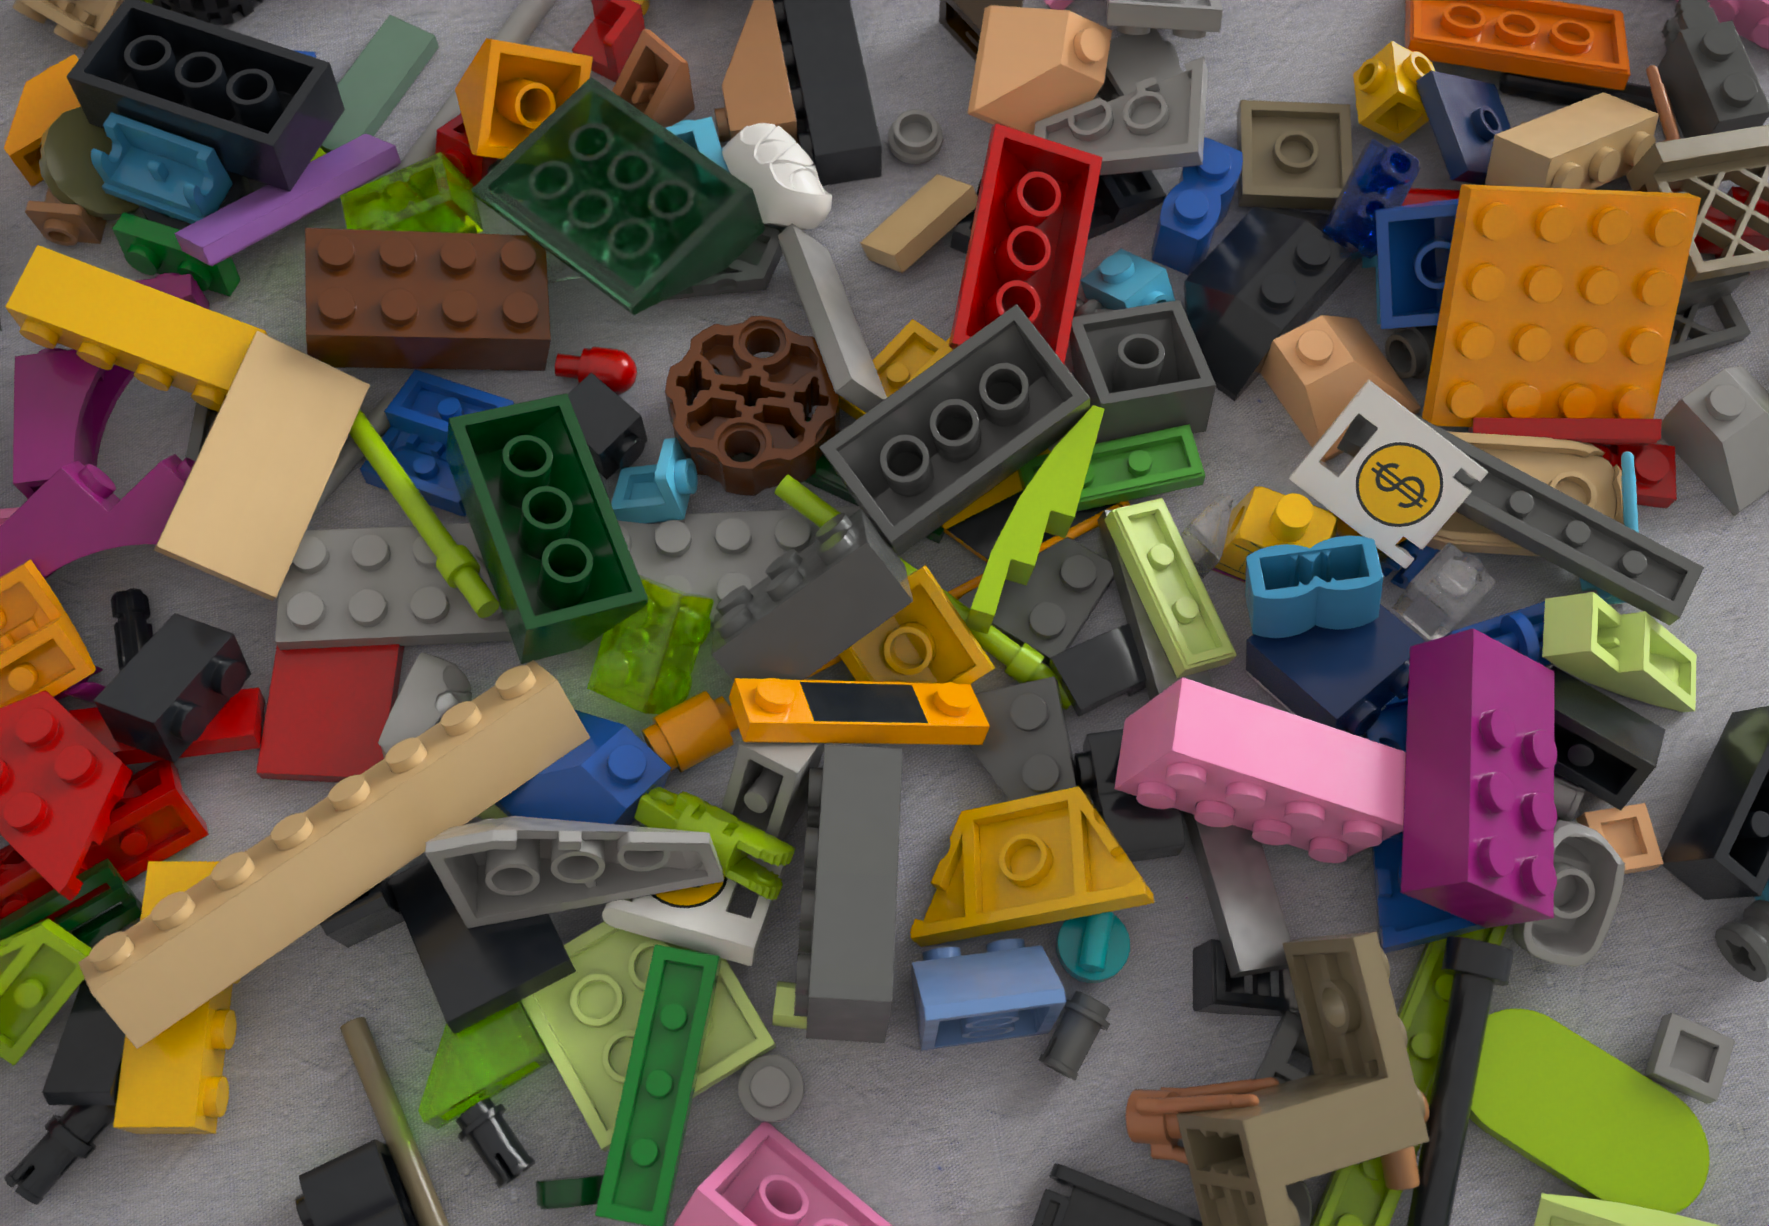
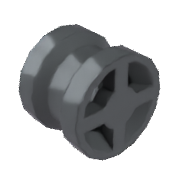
(1747, 942)

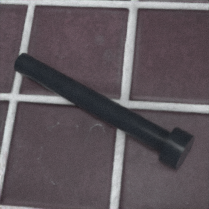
(1475, 971)

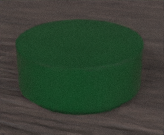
(568, 1191)

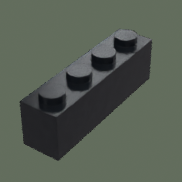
(830, 89)

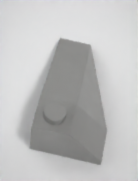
(552, 865)

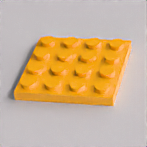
(1558, 303)

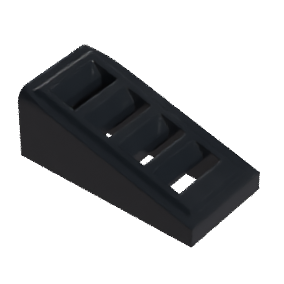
(1226, 995)

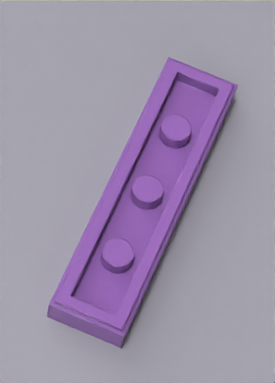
(273, 208)

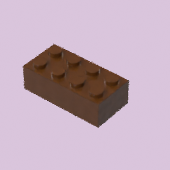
(426, 300)

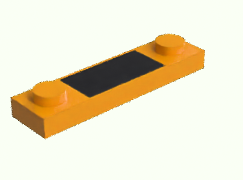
(857, 712)

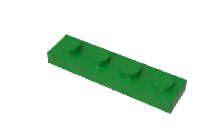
(659, 1087)

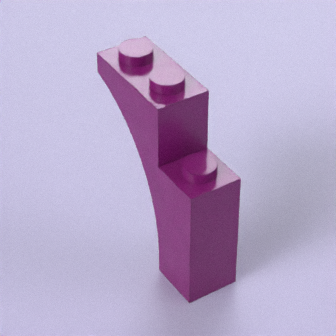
(67, 401)
(81, 515)

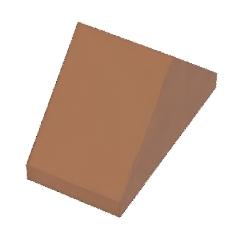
(656, 81)

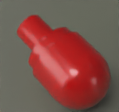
(609, 365)

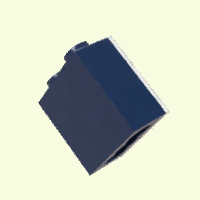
(1336, 674)

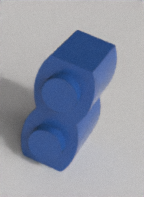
(1196, 208)

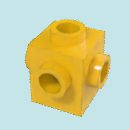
(1388, 92)

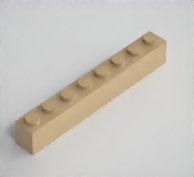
(330, 853)

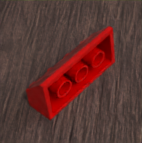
(1028, 236)

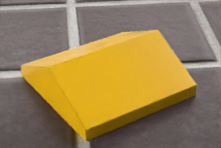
(920, 642)

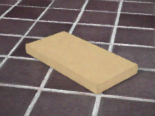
(263, 467)

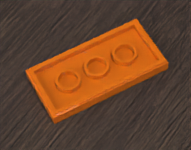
(1523, 38)

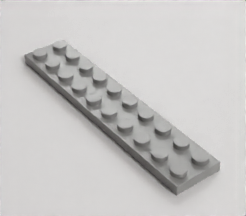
(387, 588)

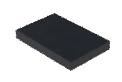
(481, 966)

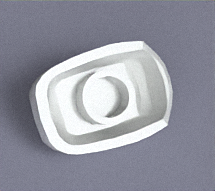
(779, 175)

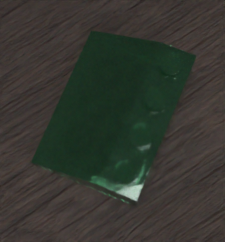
(622, 200)

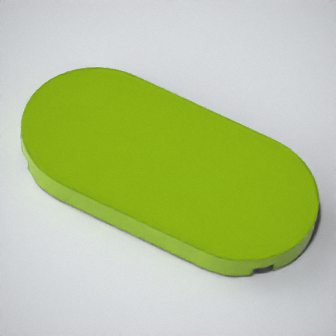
(1586, 1115)

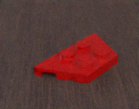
(55, 788)

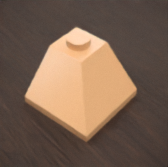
(1036, 65)
(1323, 368)

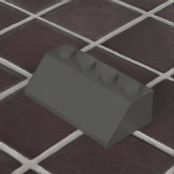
(957, 430)

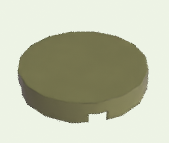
(69, 168)

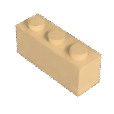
(1573, 145)

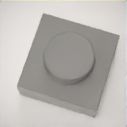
(1689, 1058)

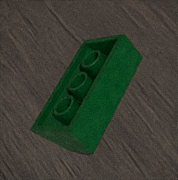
(543, 525)

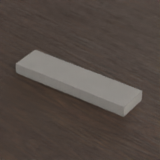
(831, 319)

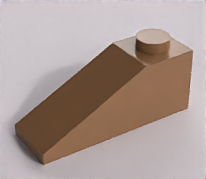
(757, 78)

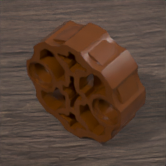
(722, 415)

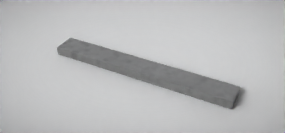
(1227, 857)

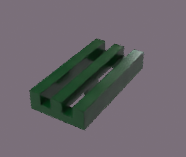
(93, 931)

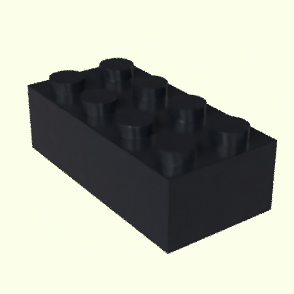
(213, 86)

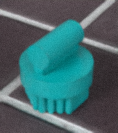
(1093, 947)

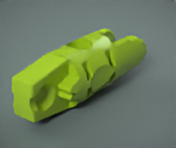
(729, 835)

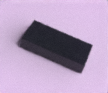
(87, 1057)

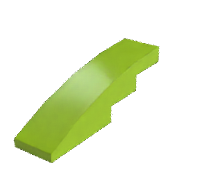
(1044, 506)

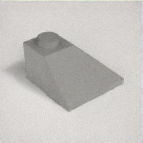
(1724, 436)

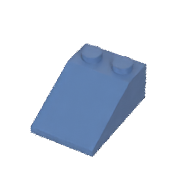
(985, 995)

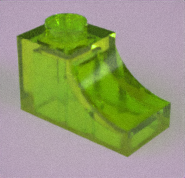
(415, 198)

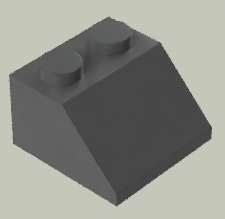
(1142, 370)

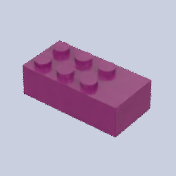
(1479, 781)

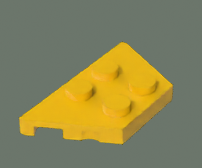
(1027, 868)

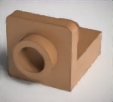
(65, 222)

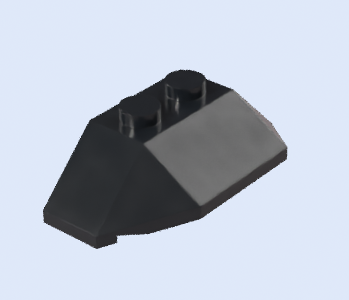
(1261, 286)

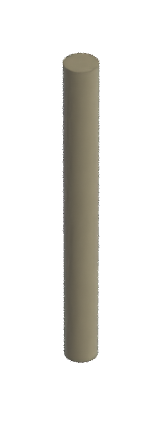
(393, 1123)

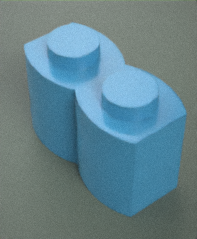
(1323, 586)

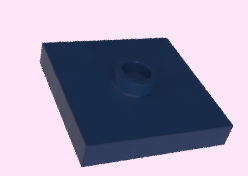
(1464, 122)

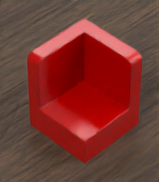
(611, 36)

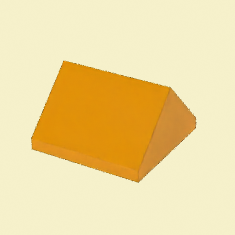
(513, 91)

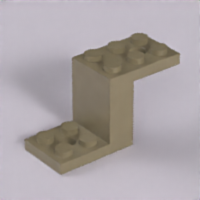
(1342, 1115)

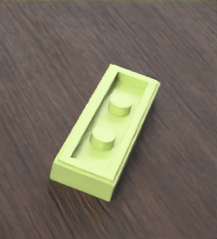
(1170, 587)

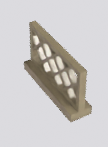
(1714, 158)

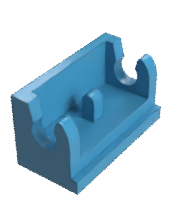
(161, 170)

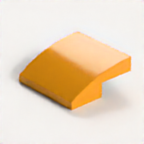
(36, 639)

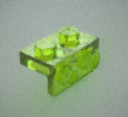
(653, 652)

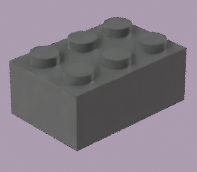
(811, 603)

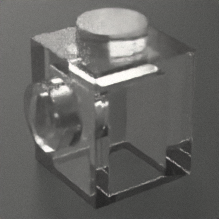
(1444, 592)

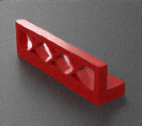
(145, 826)

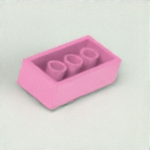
(1262, 772)

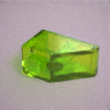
(481, 1063)

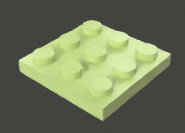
(594, 1015)

